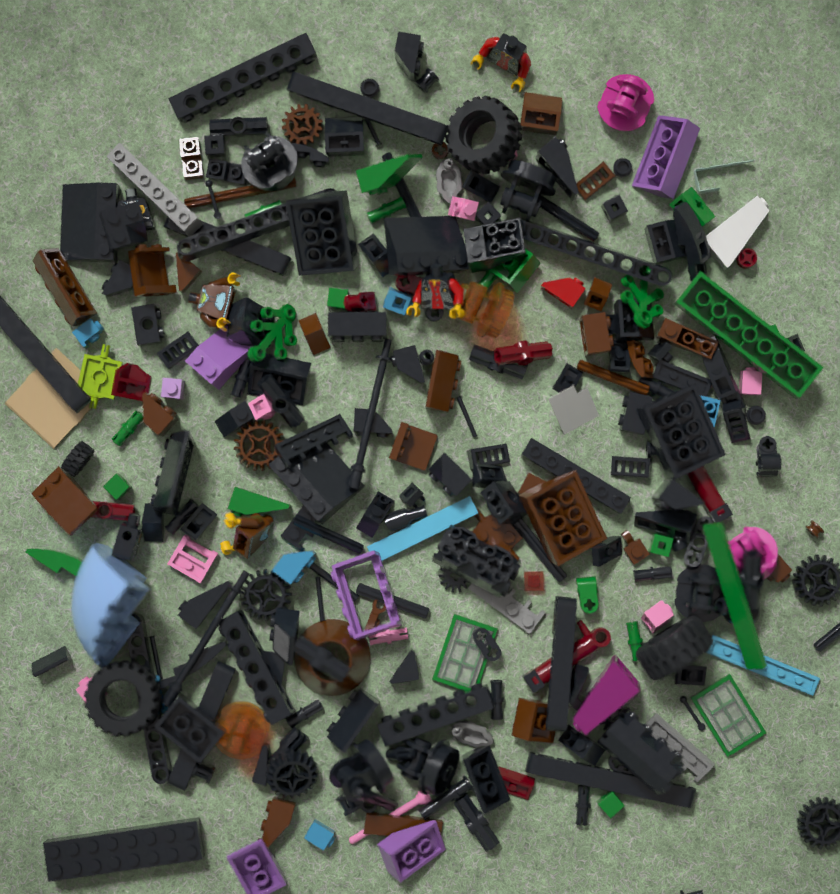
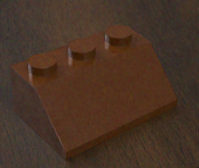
(443, 381)

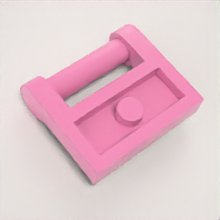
(189, 564)

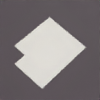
(573, 408)

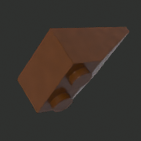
(64, 500)

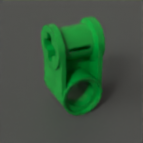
(587, 590)

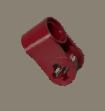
(409, 288)
(361, 303)

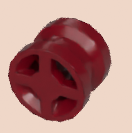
(749, 256)

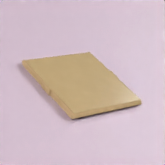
(44, 408)

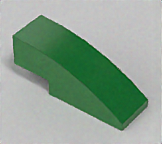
(56, 559)

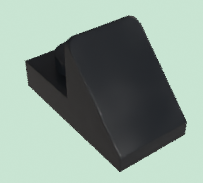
(481, 186)
(619, 357)
(567, 378)
(198, 522)
(606, 550)
(691, 675)

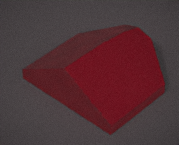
(130, 382)

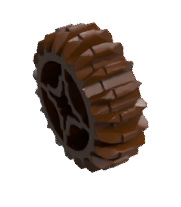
(247, 433)

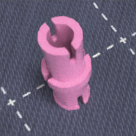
(389, 636)

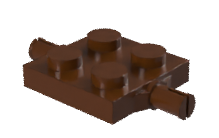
(497, 534)

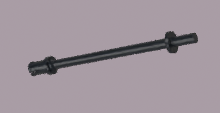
(358, 468)
(176, 686)

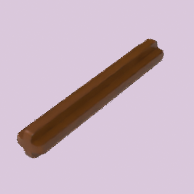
(613, 377)

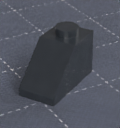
(376, 254)
(408, 363)
(234, 419)

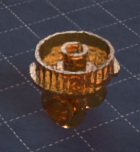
(496, 312)
(245, 730)

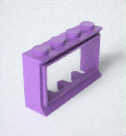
(344, 594)

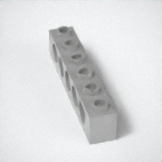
(154, 190)

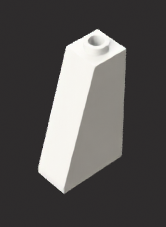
(732, 235)

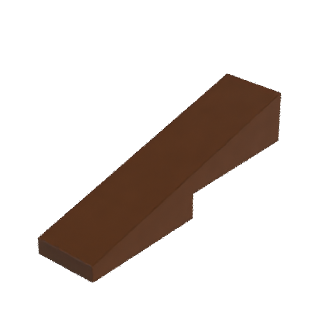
(387, 824)

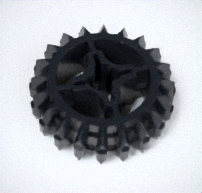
(249, 590)
(809, 595)
(280, 771)
(823, 815)

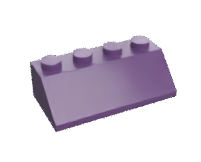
(666, 156)

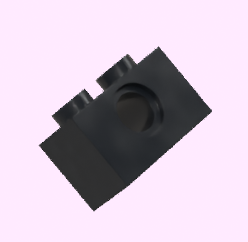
(140, 316)

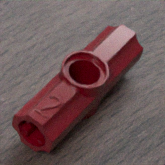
(523, 353)
(117, 510)

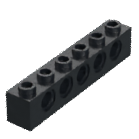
(592, 484)
(257, 655)
(391, 735)

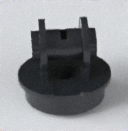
(272, 151)
(529, 176)
(697, 592)
(363, 769)
(436, 771)

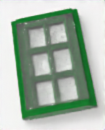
(461, 659)
(728, 715)

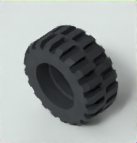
(468, 120)
(674, 648)
(97, 705)

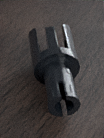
(403, 518)
(293, 739)

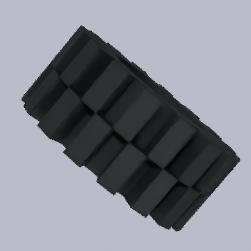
(77, 458)

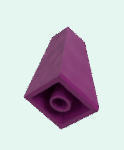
(609, 693)

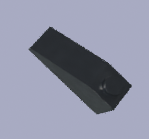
(671, 523)
(199, 607)

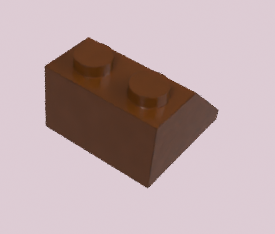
(595, 333)
(531, 721)

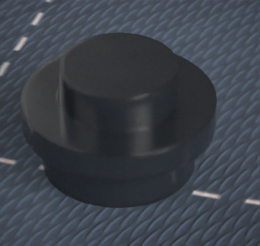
(369, 88)
(622, 167)
(755, 415)

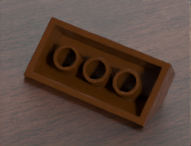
(64, 286)

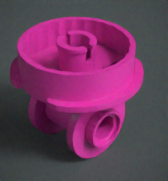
(625, 102)
(755, 539)

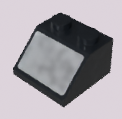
(285, 633)

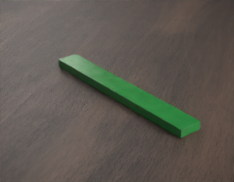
(734, 595)

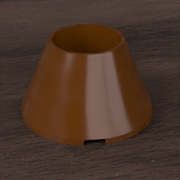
(359, 654)

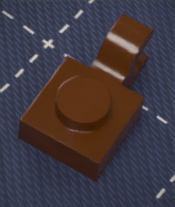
(635, 549)
(373, 621)

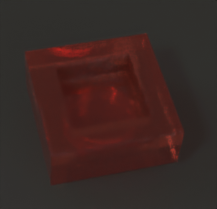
(533, 581)

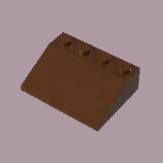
(563, 517)

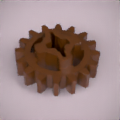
(297, 132)

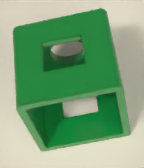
(336, 298)
(117, 486)
(653, 548)
(610, 803)

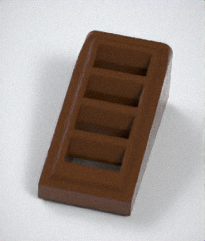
(609, 172)

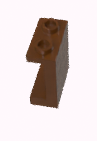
(149, 271)

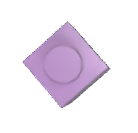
(172, 388)

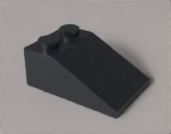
(556, 159)

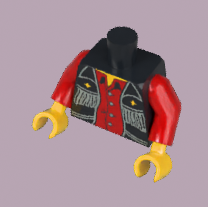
(508, 54)
(438, 291)

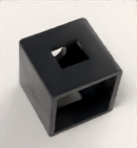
(212, 152)
(619, 204)
(487, 208)

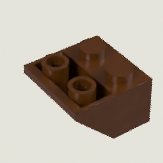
(541, 113)
(156, 416)

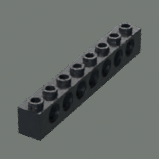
(248, 68)

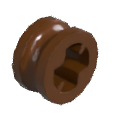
(436, 154)
(814, 529)

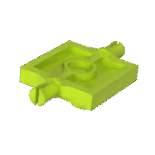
(98, 375)

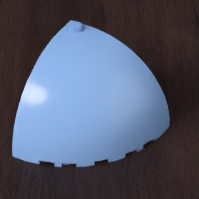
(103, 601)

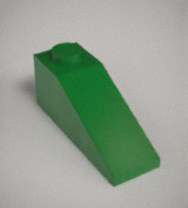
(248, 502)

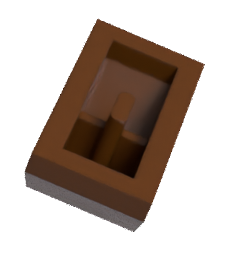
(187, 274)
(314, 334)

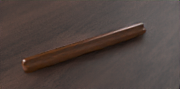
(232, 194)

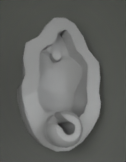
(448, 179)
(472, 734)

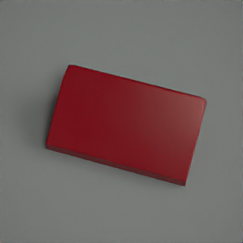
(517, 783)

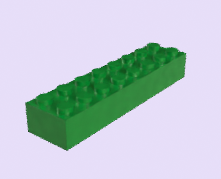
(748, 335)

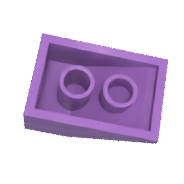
(218, 358)
(411, 849)
(257, 869)

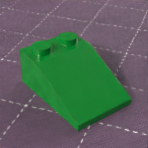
(385, 175)
(516, 271)

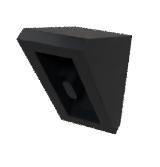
(152, 524)
(407, 670)

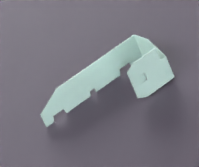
(713, 167)

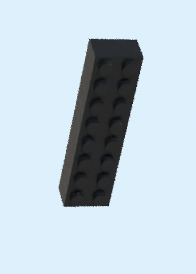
(123, 849)

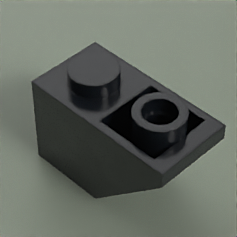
(119, 281)
(379, 425)
(375, 514)
(581, 745)

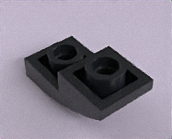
(316, 156)
(225, 172)

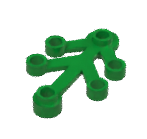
(286, 316)
(642, 317)

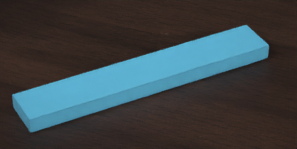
(425, 528)
(774, 670)

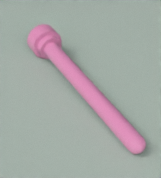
(420, 799)

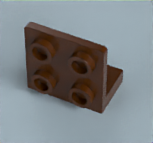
(413, 446)

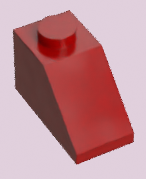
(565, 290)

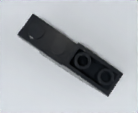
(693, 237)
(721, 376)

